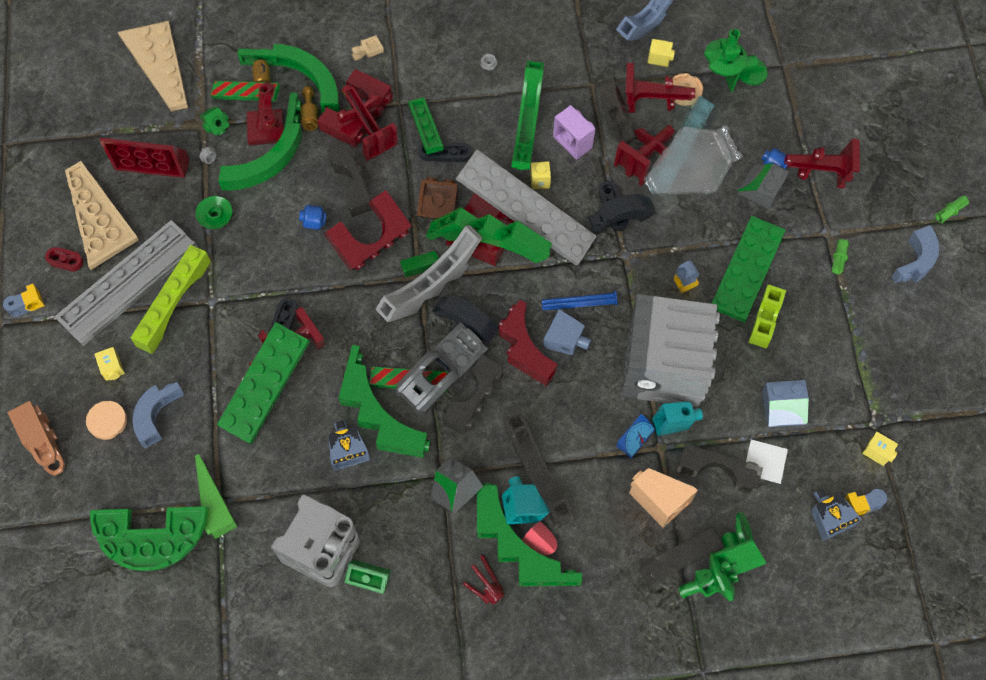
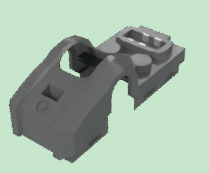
(455, 354)

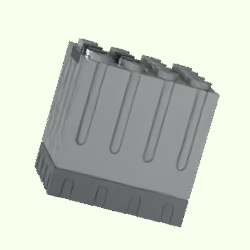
(670, 350)

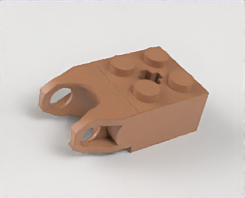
(37, 436)

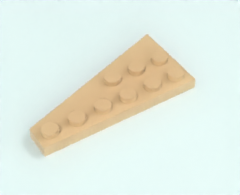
(157, 57)
(99, 221)

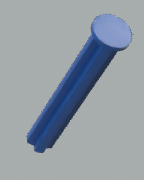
(579, 301)

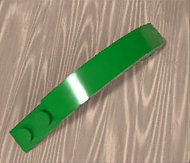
(301, 61)
(528, 115)
(271, 163)

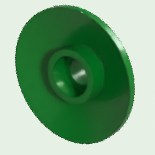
(210, 207)

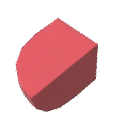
(540, 539)

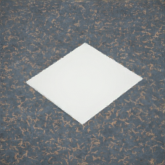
(770, 458)

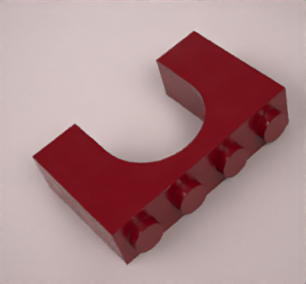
(353, 131)
(393, 225)

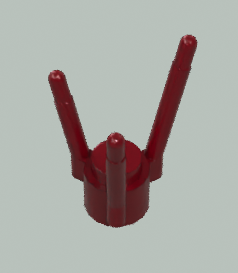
(493, 592)

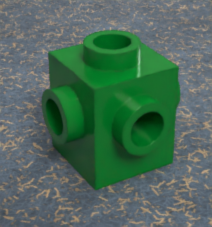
(209, 118)

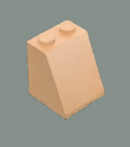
(661, 495)

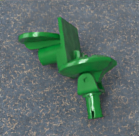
(731, 60)
(737, 557)

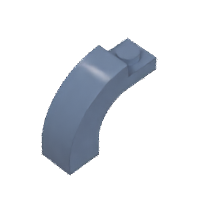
(645, 21)
(927, 251)
(147, 409)

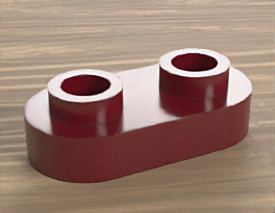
(65, 259)

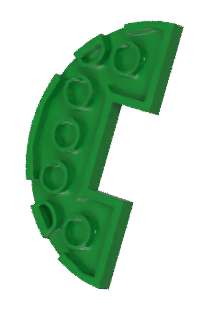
(148, 547)

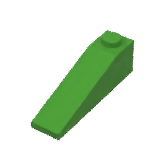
(219, 517)

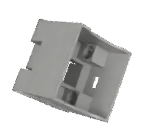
(318, 542)

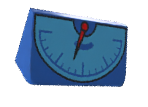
(635, 436)

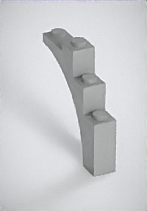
(429, 284)

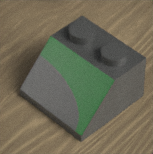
(763, 184)
(454, 485)

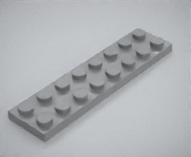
(526, 206)

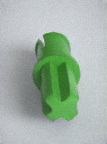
(951, 209)
(840, 256)

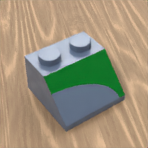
(786, 403)

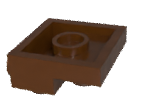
(436, 198)

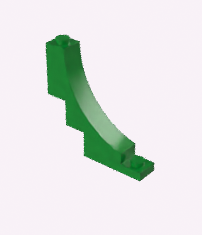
(512, 237)
(392, 434)
(532, 566)

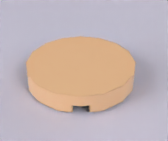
(688, 81)
(106, 420)

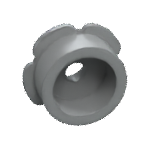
(488, 58)
(208, 155)

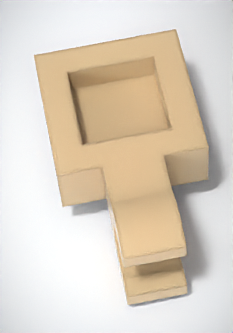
(369, 46)

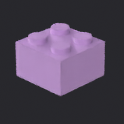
(574, 132)

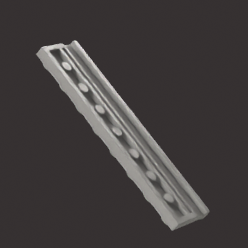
(125, 283)

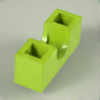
(766, 316)

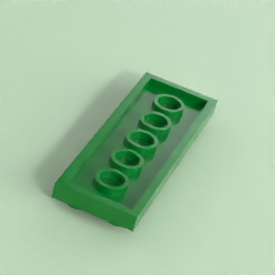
(748, 268)
(263, 383)

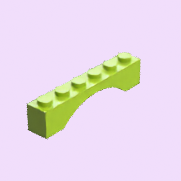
(153, 325)

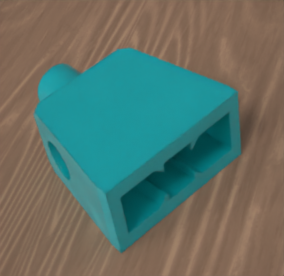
(675, 417)
(523, 503)

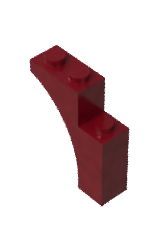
(523, 352)

